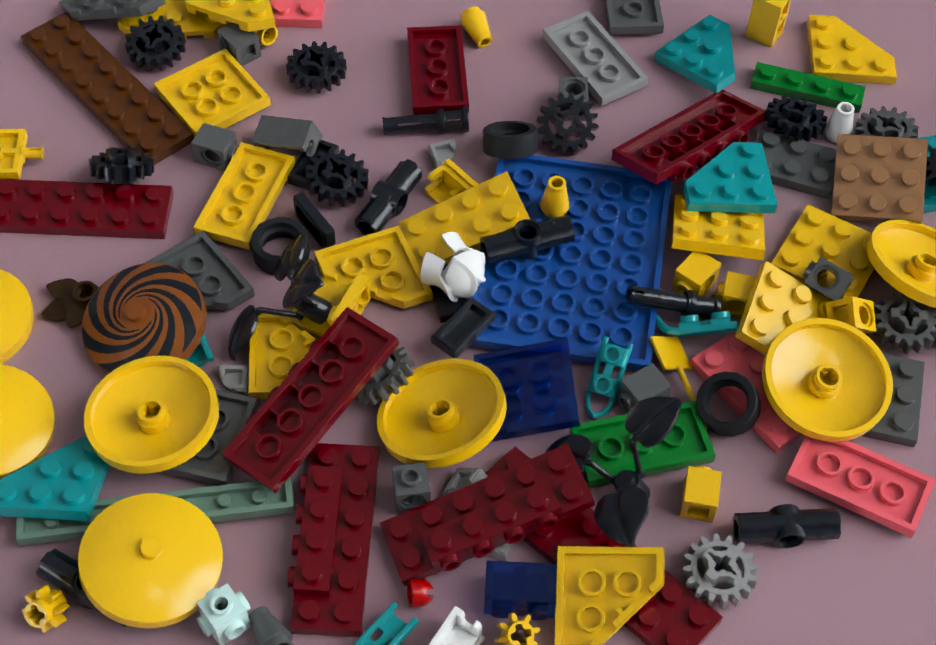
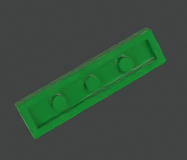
(806, 86)

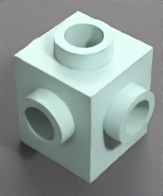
(223, 614)

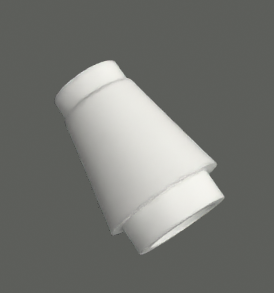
(840, 122)

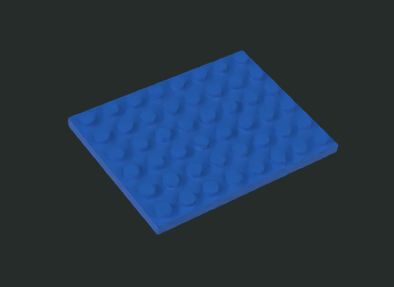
(581, 284)

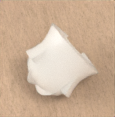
(462, 273)

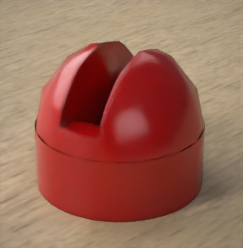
(417, 592)

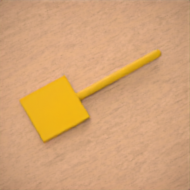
(673, 357)

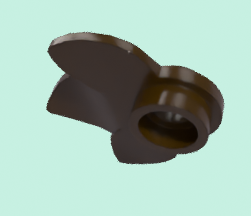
(69, 301)

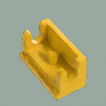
(767, 20)
(448, 183)

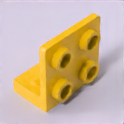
(353, 295)

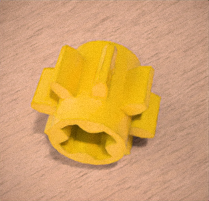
(45, 608)
(509, 628)

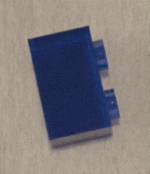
(520, 589)

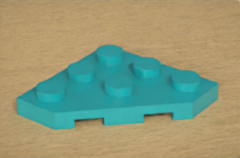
(702, 54)
(733, 182)
(56, 486)

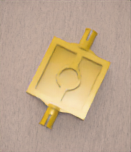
(14, 152)

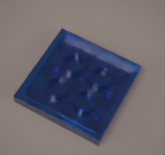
(536, 387)

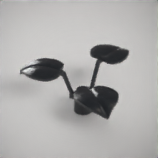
(299, 295)
(625, 512)

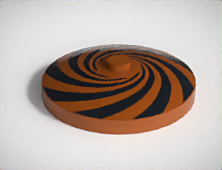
(142, 315)

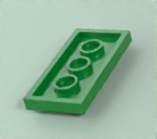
(682, 447)

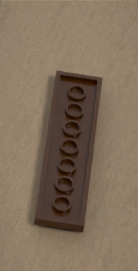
(107, 88)

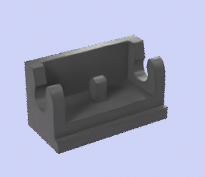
(287, 134)

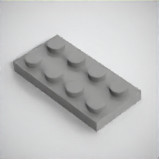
(596, 55)

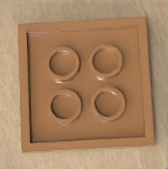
(879, 178)

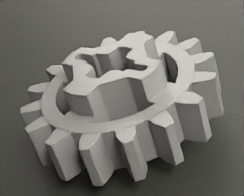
(721, 585)

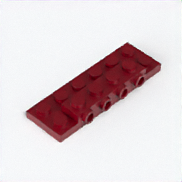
(689, 138)
(310, 399)
(487, 514)
(333, 540)

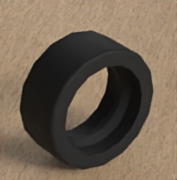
(510, 139)
(273, 229)
(719, 381)

